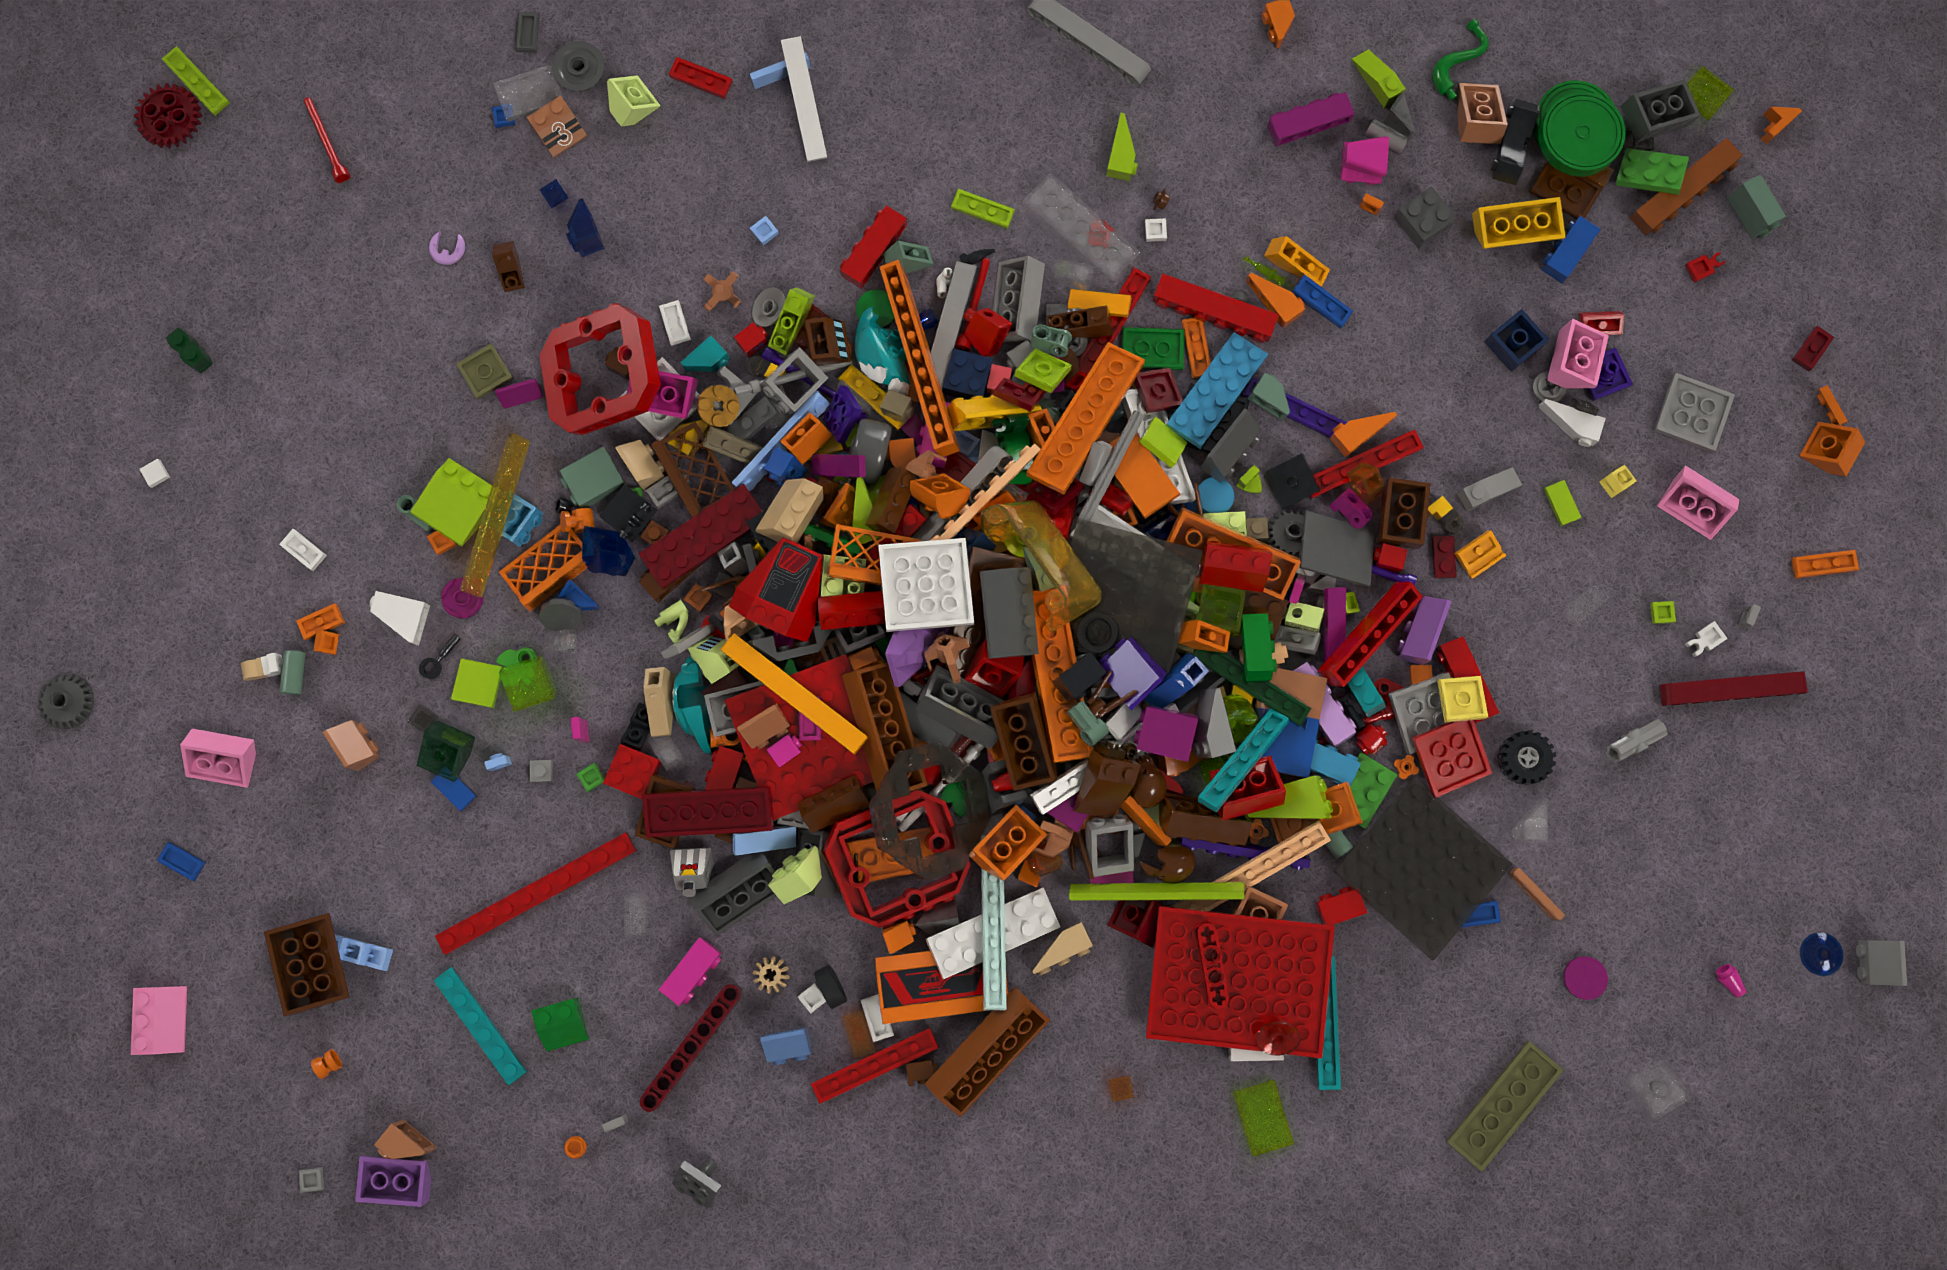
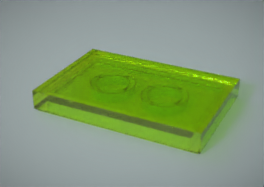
(1263, 1117)

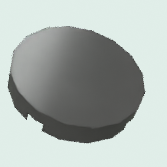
(560, 615)

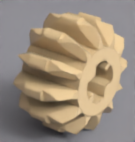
(777, 978)

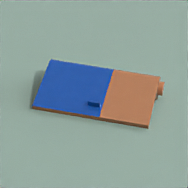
(1295, 745)

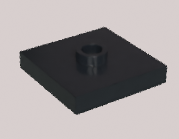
(1292, 481)

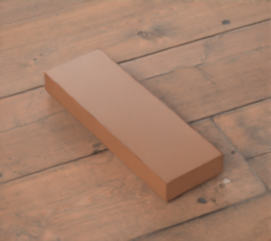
(1536, 894)

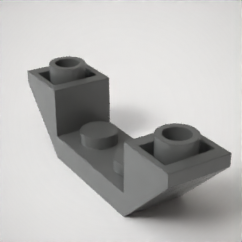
(767, 648)

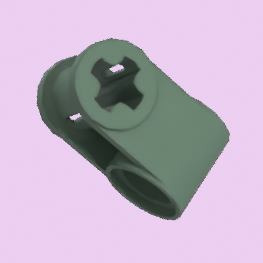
(1049, 340)

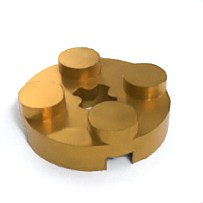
(706, 404)

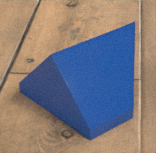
(578, 596)

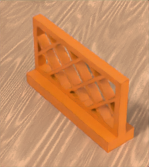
(856, 573)
(555, 580)

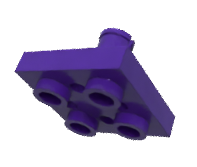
(1613, 374)
(843, 414)

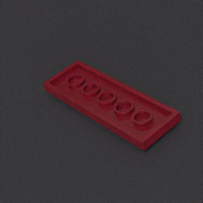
(701, 537)
(708, 812)

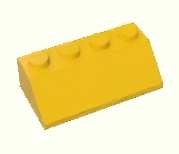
(1519, 223)
(980, 412)

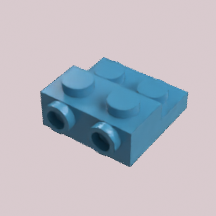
(521, 521)

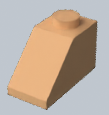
(736, 623)

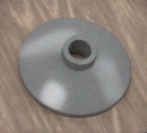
(768, 307)

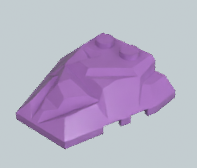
(907, 650)

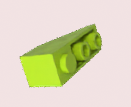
(791, 319)

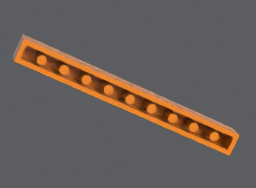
(919, 359)

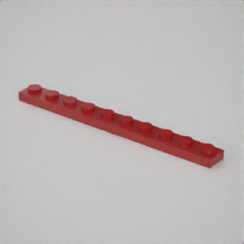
(535, 893)

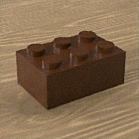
(1403, 513)

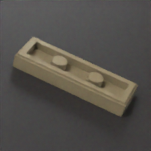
(731, 445)

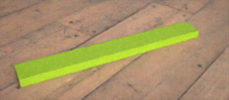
(1157, 891)

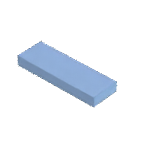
(772, 73)
(753, 842)

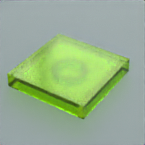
(1708, 92)

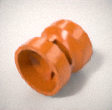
(326, 1064)

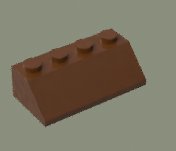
(1024, 741)
(1192, 820)

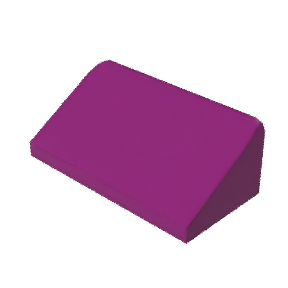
(519, 393)

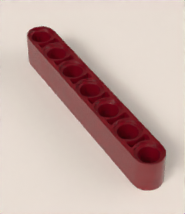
(1733, 688)
(682, 1053)

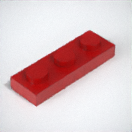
(700, 77)

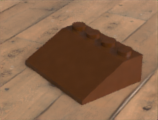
(306, 965)

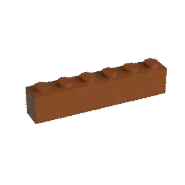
(1695, 182)

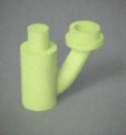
(672, 613)

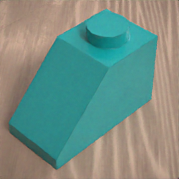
(706, 357)

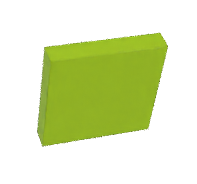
(1042, 370)
(1163, 442)
(477, 683)

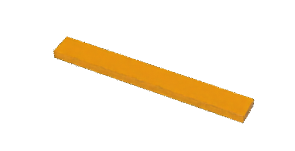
(794, 694)

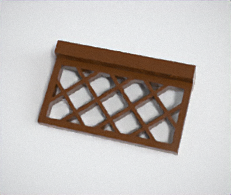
(675, 474)

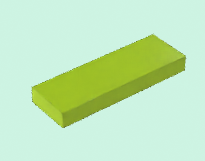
(982, 208)

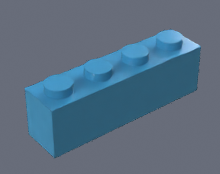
(1333, 765)

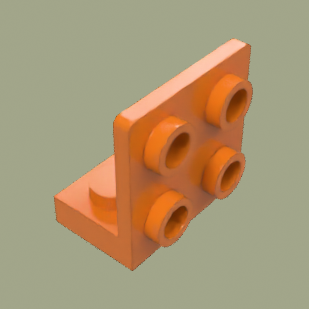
(842, 508)

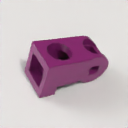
(1352, 508)

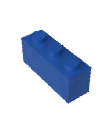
(1570, 249)

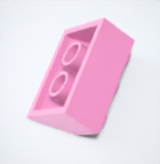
(1577, 356)
(1698, 502)
(218, 757)
(158, 1020)

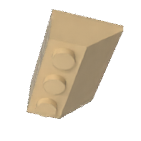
(791, 510)

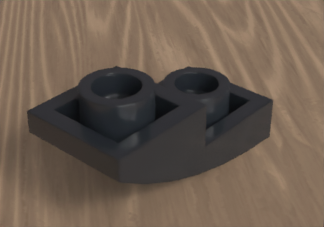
(637, 730)

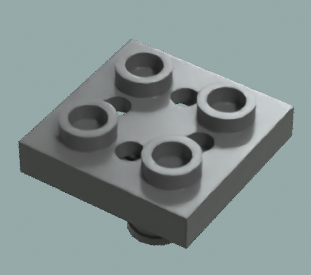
(697, 1182)

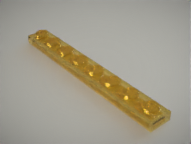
(495, 515)

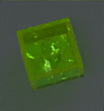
(1222, 607)
(528, 683)

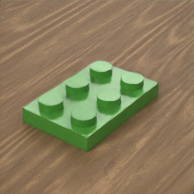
(1652, 171)
(1370, 787)

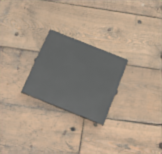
(1337, 549)

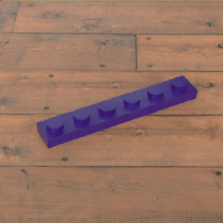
(1247, 850)

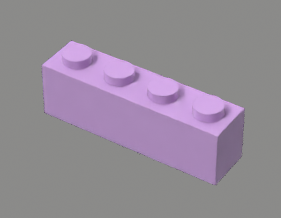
(1332, 721)

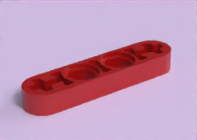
(1209, 966)

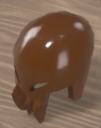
(1152, 787)
(1177, 864)

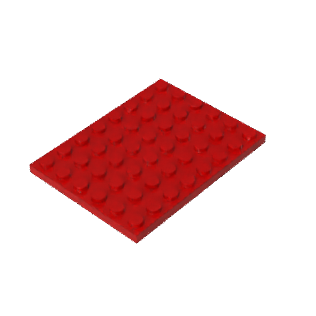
(1270, 972)

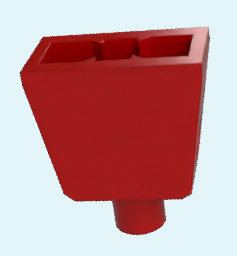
(986, 330)

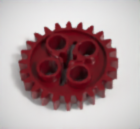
(167, 115)

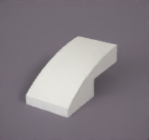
(1122, 720)

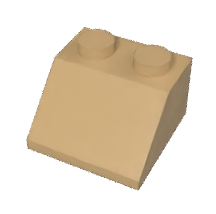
(641, 464)

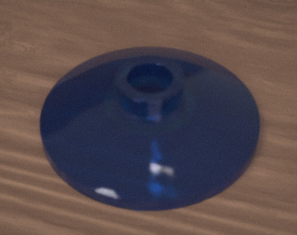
(1812, 957)

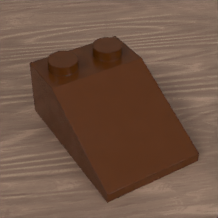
(1105, 784)

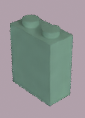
(1756, 207)
(592, 478)

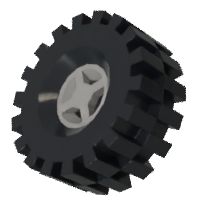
(1537, 757)

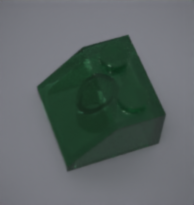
(445, 750)

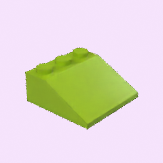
(453, 502)

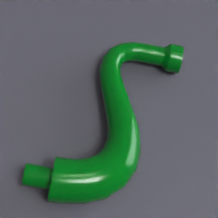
(1441, 69)

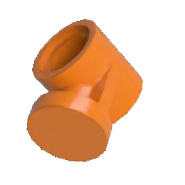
(578, 519)
(721, 740)

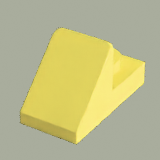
(1618, 481)

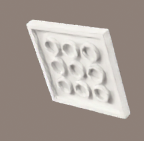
(926, 584)

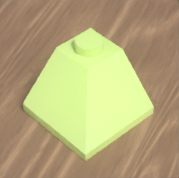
(630, 100)

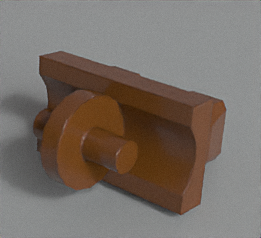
(829, 494)

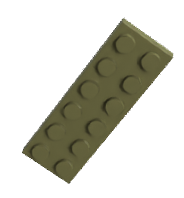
(1504, 1105)

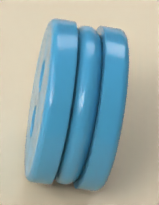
(1215, 496)

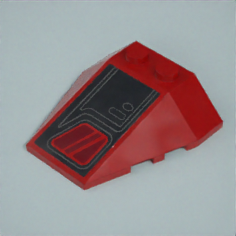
(782, 590)

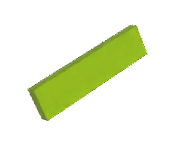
(195, 80)

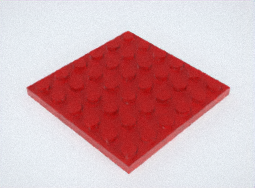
(820, 761)

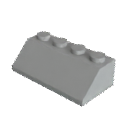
(1019, 296)

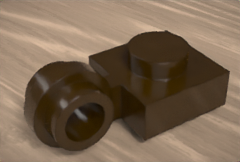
(1112, 750)

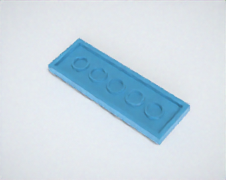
(1217, 390)

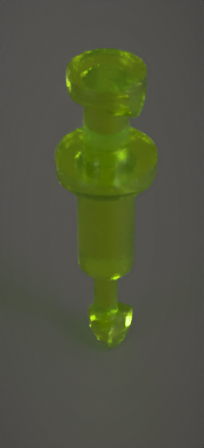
(1271, 274)

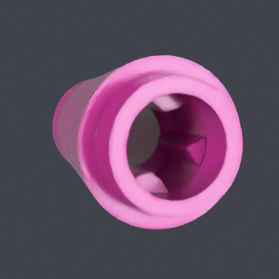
(1731, 980)

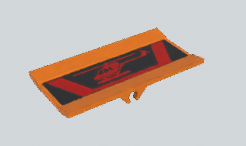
(914, 989)

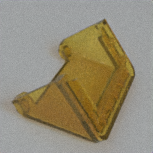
(1074, 586)

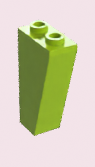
(1302, 801)

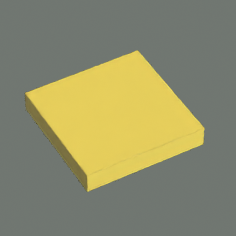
(1462, 699)

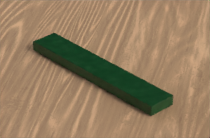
(1263, 691)

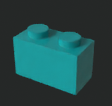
(1366, 693)

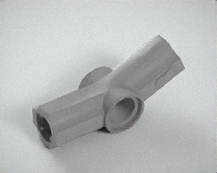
(1636, 741)

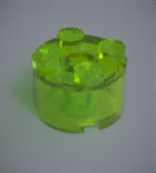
(1240, 716)

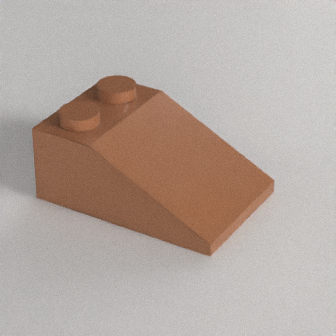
(1480, 113)

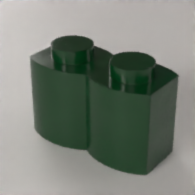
(189, 350)

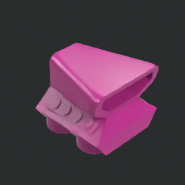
(1365, 160)

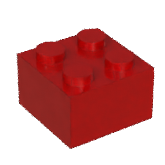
(631, 771)

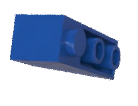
(1182, 677)

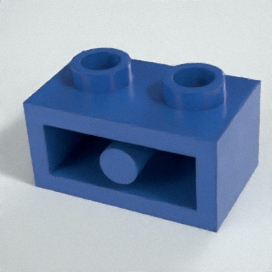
(784, 467)

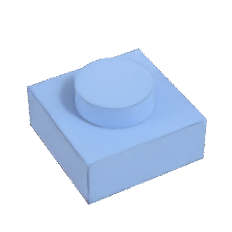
(764, 230)
(497, 762)

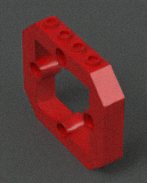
(562, 383)
(853, 892)

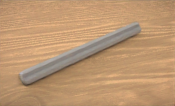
(1111, 466)

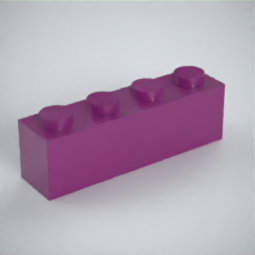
(1310, 119)

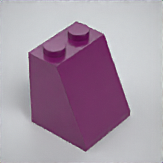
(1166, 732)

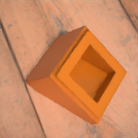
(1027, 876)

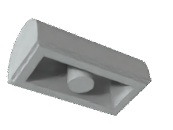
(1396, 140)
(1095, 462)

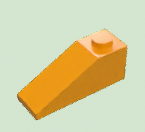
(1295, 260)

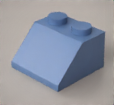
(786, 1045)

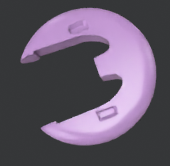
(444, 257)

